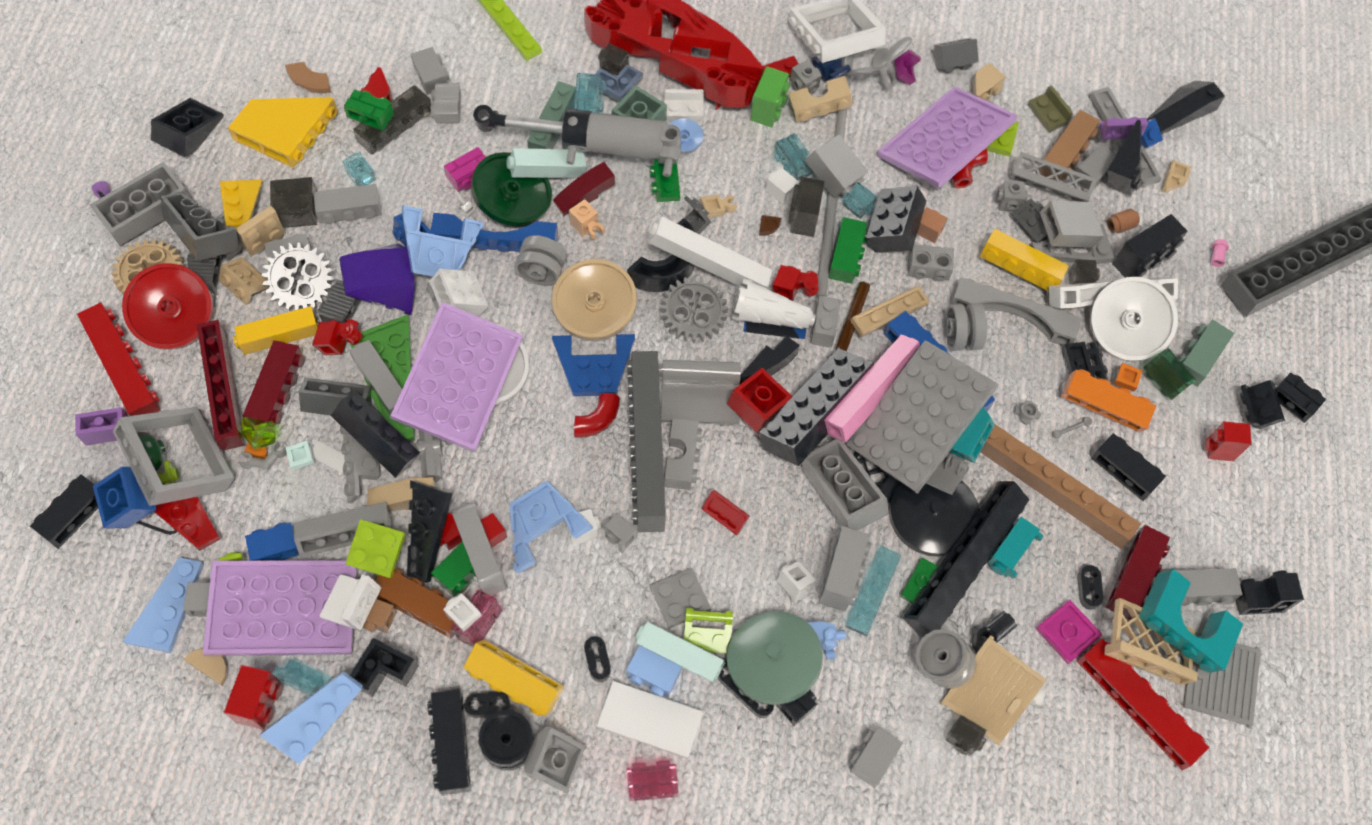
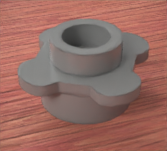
(1030, 407)

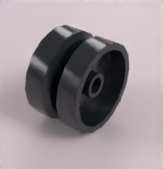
(501, 726)

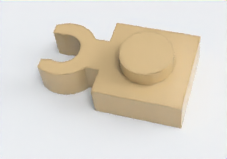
(718, 206)

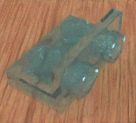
(301, 677)

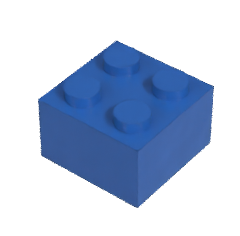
(121, 499)

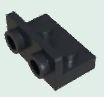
(1262, 404)

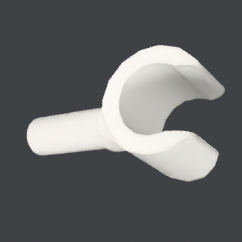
(466, 208)

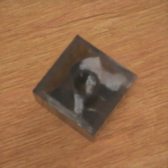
(294, 201)
(805, 206)

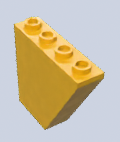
(283, 126)

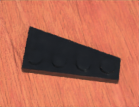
(427, 524)

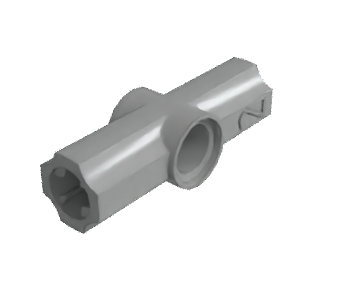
(430, 455)

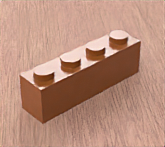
(415, 601)

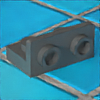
(1030, 219)

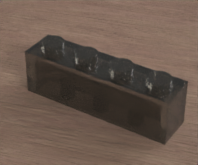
(407, 109)

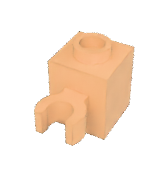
(585, 219)

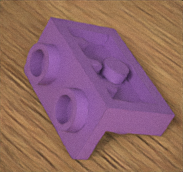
(1119, 128)

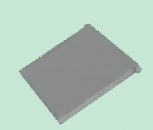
(1228, 692)

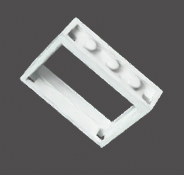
(871, 37)

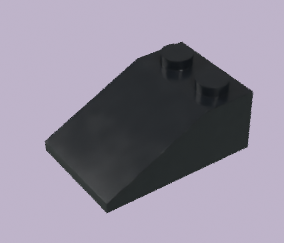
(184, 126)
(1125, 169)

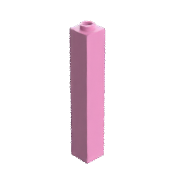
(869, 390)

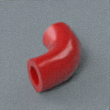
(964, 176)
(598, 420)

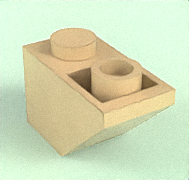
(987, 82)

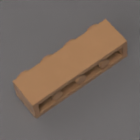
(1071, 143)

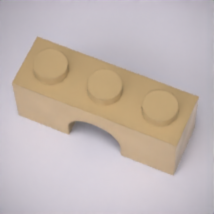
(807, 107)

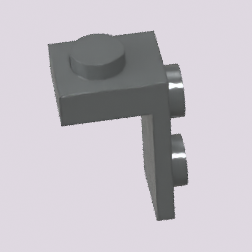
(698, 216)

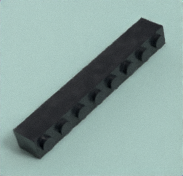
(966, 558)

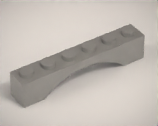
(1054, 324)

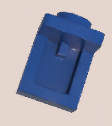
(1152, 134)

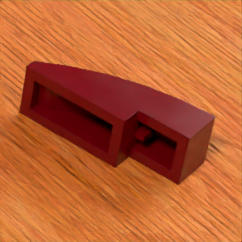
(585, 187)

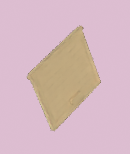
(996, 691)

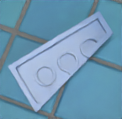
(164, 614)
(306, 724)

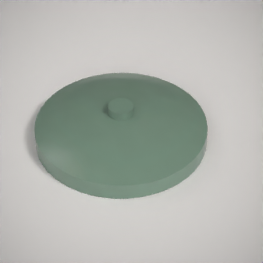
(775, 657)

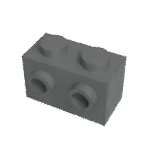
(956, 53)

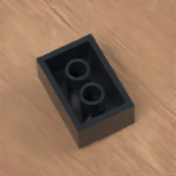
(896, 219)
(1150, 247)

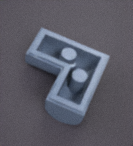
(620, 85)

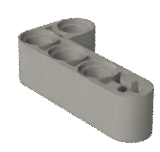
(478, 549)

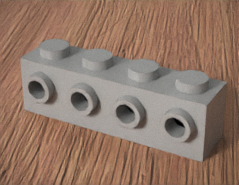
(336, 529)

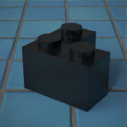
(1271, 595)
(380, 662)

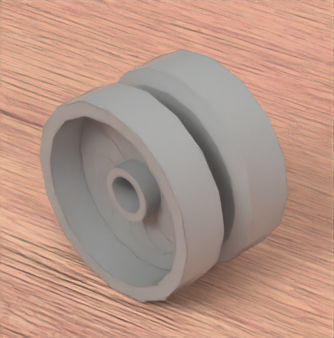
(540, 260)
(966, 326)
(945, 658)

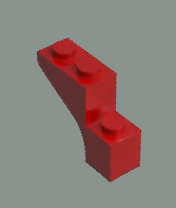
(493, 529)

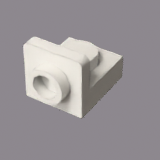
(461, 612)

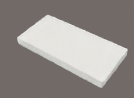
(650, 719)

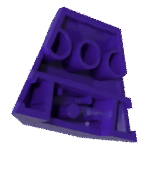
(380, 277)

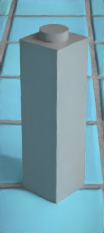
(376, 374)

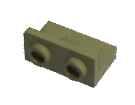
(1051, 109)

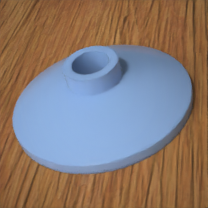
(691, 132)

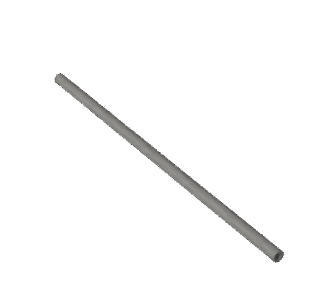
(831, 204)

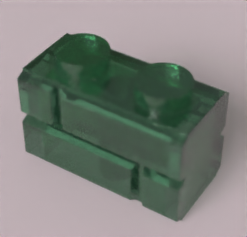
(1169, 374)

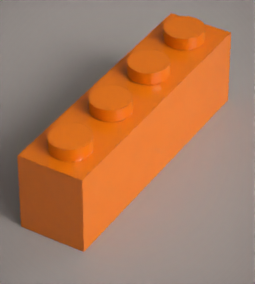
(1108, 400)

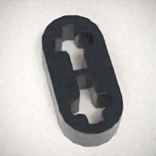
(1085, 587)
(603, 658)
(485, 699)

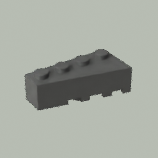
(197, 227)

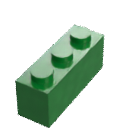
(848, 250)

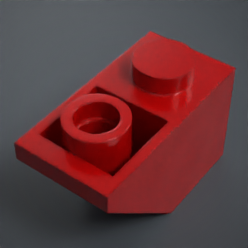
(378, 85)

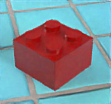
(758, 399)
(253, 697)

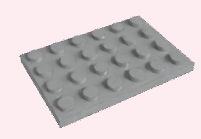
(922, 416)

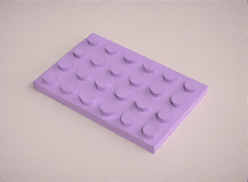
(947, 136)
(457, 377)
(274, 609)

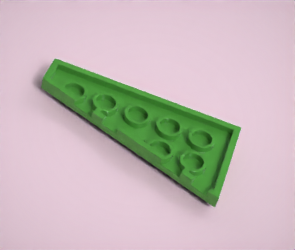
(394, 347)

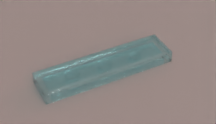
(873, 591)

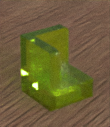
(258, 435)

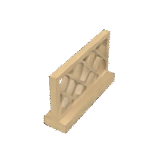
(1148, 659)

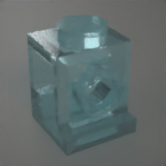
(359, 170)

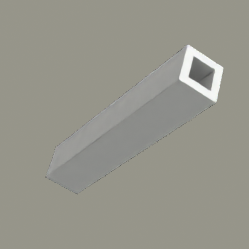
(706, 253)

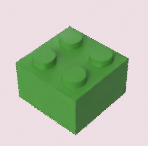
(770, 97)

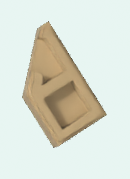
(1176, 176)

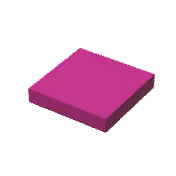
(1069, 631)

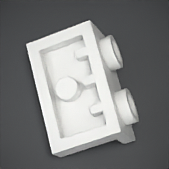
(684, 104)

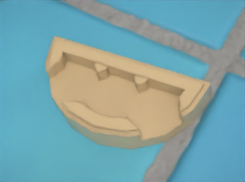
(211, 666)

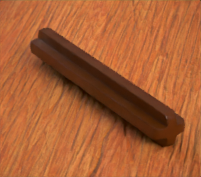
(856, 308)

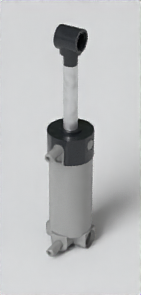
(598, 133)

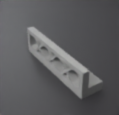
(1052, 186)

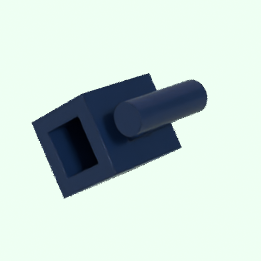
(831, 69)

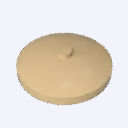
(594, 299)

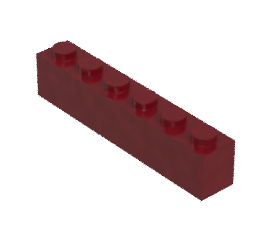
(220, 385)

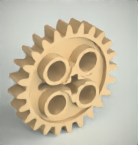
(146, 255)

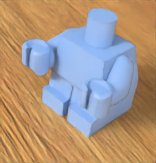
(828, 637)

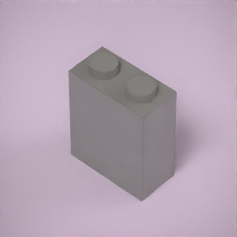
(837, 166)
(1071, 224)

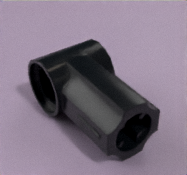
(997, 628)

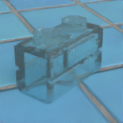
(589, 92)
(792, 155)

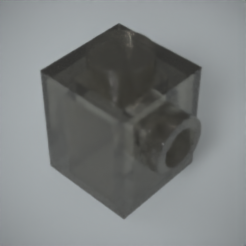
(613, 59)
(1084, 272)
(966, 736)

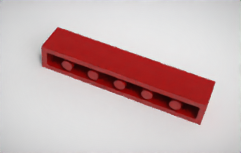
(118, 361)
(1144, 706)

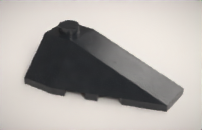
(1187, 105)

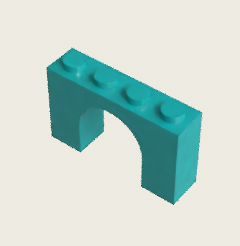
(1164, 616)

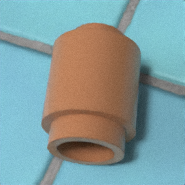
(1123, 221)

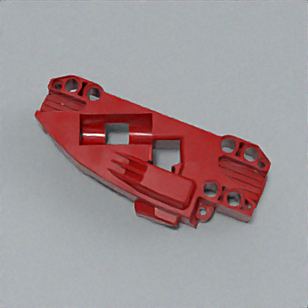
(636, 27)

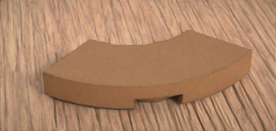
(308, 79)

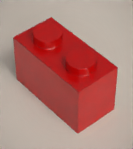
(1228, 441)

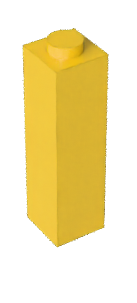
(283, 328)

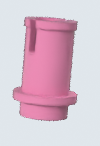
(1219, 252)

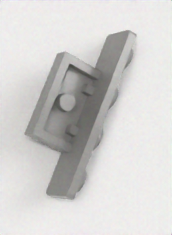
(357, 465)

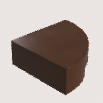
(769, 225)

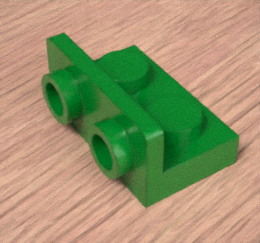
(665, 188)

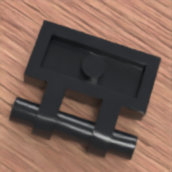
(1078, 357)

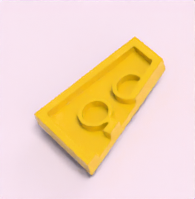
(239, 200)

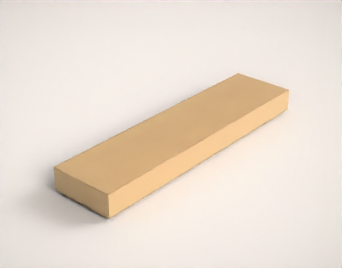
(887, 311)

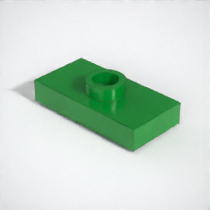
(918, 580)

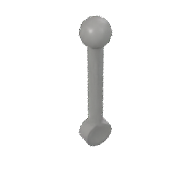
(1087, 422)

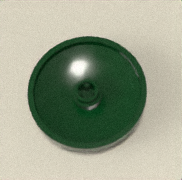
(509, 198)

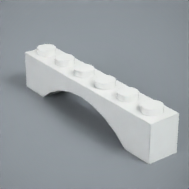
(1085, 293)

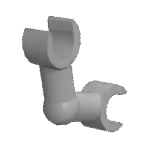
(267, 462)

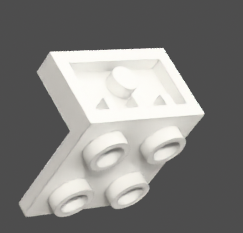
(351, 601)

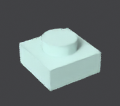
(300, 455)

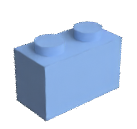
(653, 672)

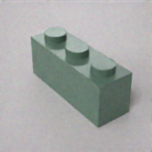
(1206, 350)

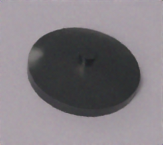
(932, 518)

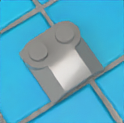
(554, 758)

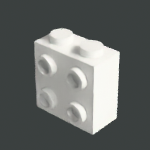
(459, 290)

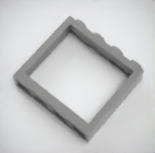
(143, 469)

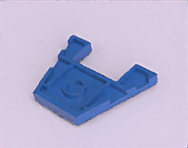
(594, 373)

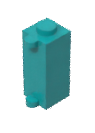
(1014, 547)

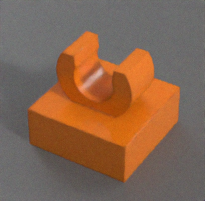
(1128, 377)

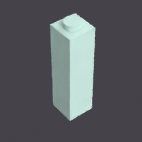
(545, 163)
(680, 652)

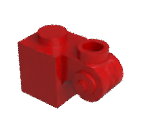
(791, 279)
(332, 336)

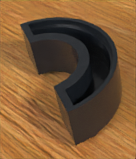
(658, 275)

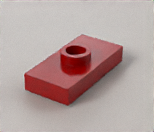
(725, 512)

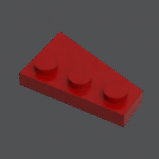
(189, 520)

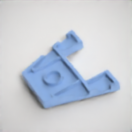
(431, 251)
(538, 513)

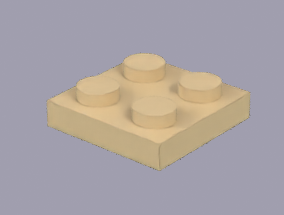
(260, 230)

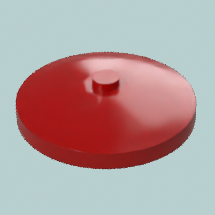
(166, 306)

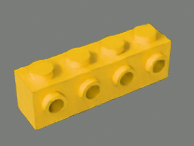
(1023, 260)
(513, 677)

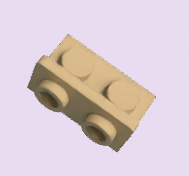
(241, 279)

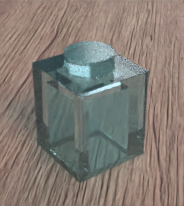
(859, 200)

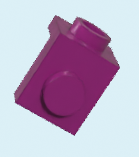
(904, 66)

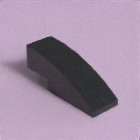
(772, 360)

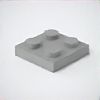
(677, 594)

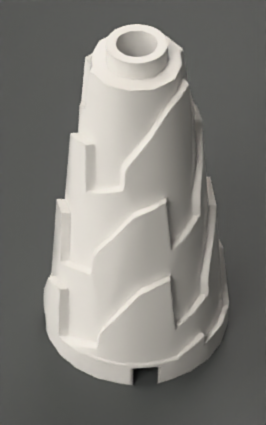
(761, 305)

